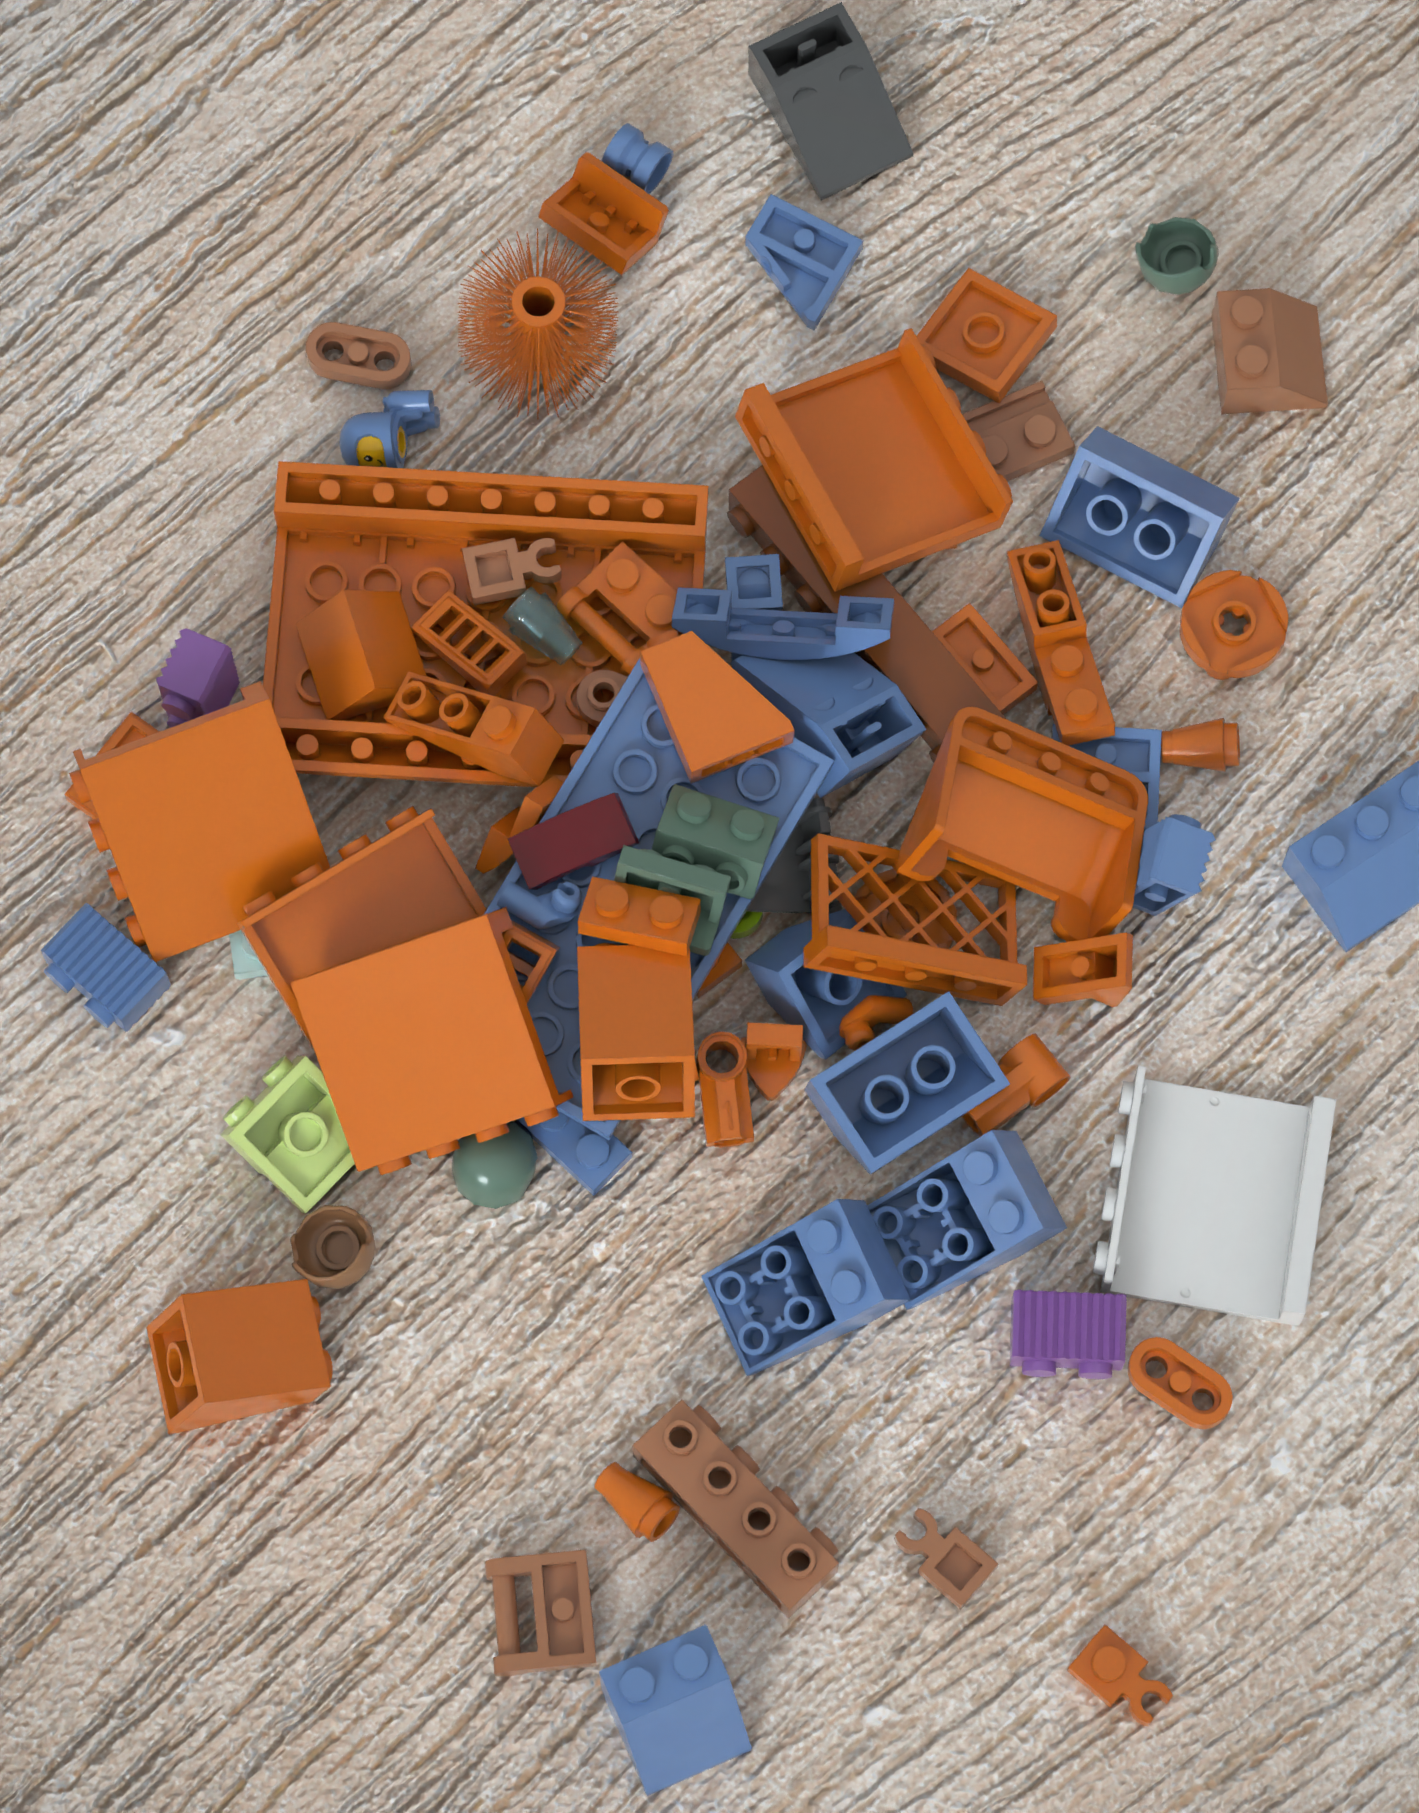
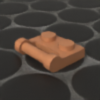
(560, 1612)

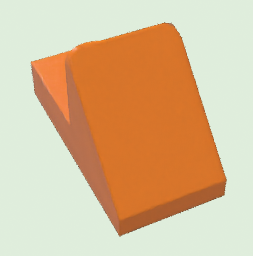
(1084, 970)

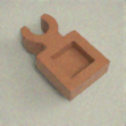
(499, 571)
(951, 1564)

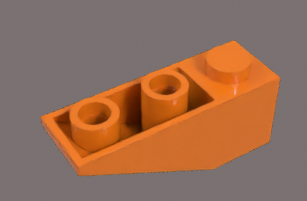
(477, 727)

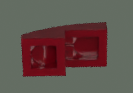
(573, 840)

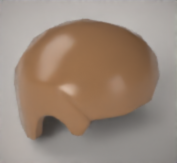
(333, 1247)

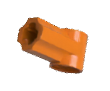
(1033, 1079)
(725, 1095)

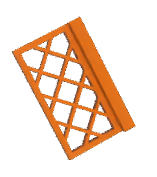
(907, 963)

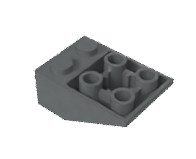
(828, 100)

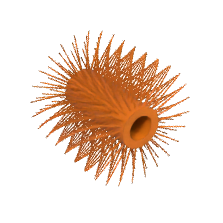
(537, 324)

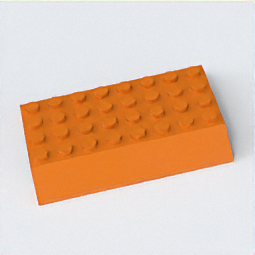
(407, 536)

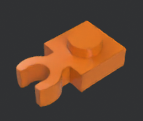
(1112, 1670)

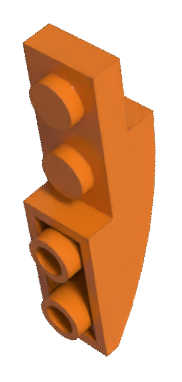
(1059, 644)

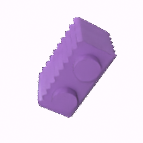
(197, 678)
(1068, 1332)

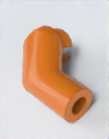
(873, 1009)

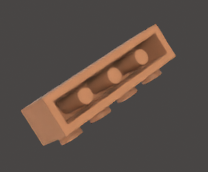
(736, 1507)

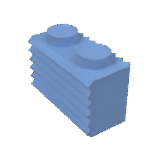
(1171, 863)
(104, 968)

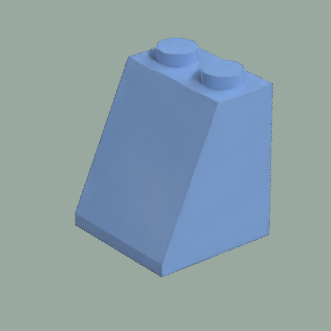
(675, 1710)

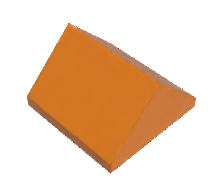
(359, 651)

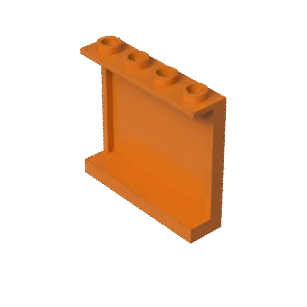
(876, 463)
(200, 822)
(361, 905)
(428, 1044)

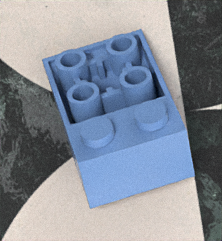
(837, 709)
(966, 1216)
(806, 1285)

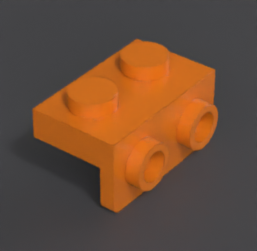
(605, 214)

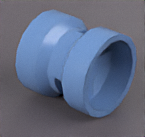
(635, 157)

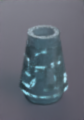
(542, 626)

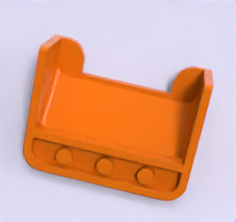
(1033, 819)

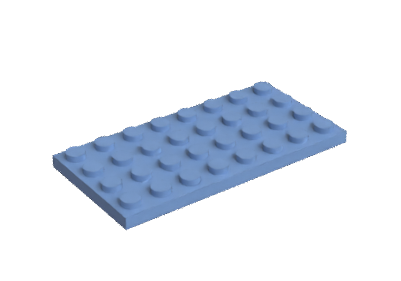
(639, 761)

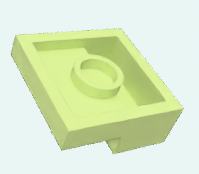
(292, 1132)

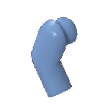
(545, 909)

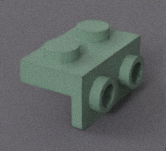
(716, 835)
(661, 873)

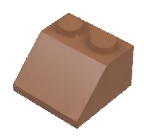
(1267, 352)

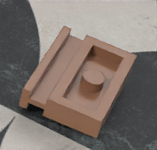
(1021, 431)

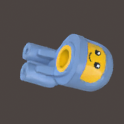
(382, 437)

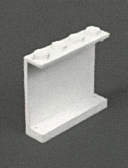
(1215, 1200)

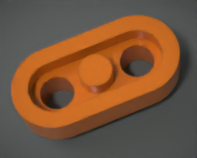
(1182, 1380)

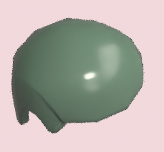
(1177, 255)
(496, 1169)

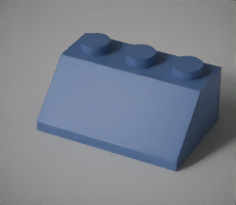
(1138, 516)
(1363, 862)
(906, 1084)

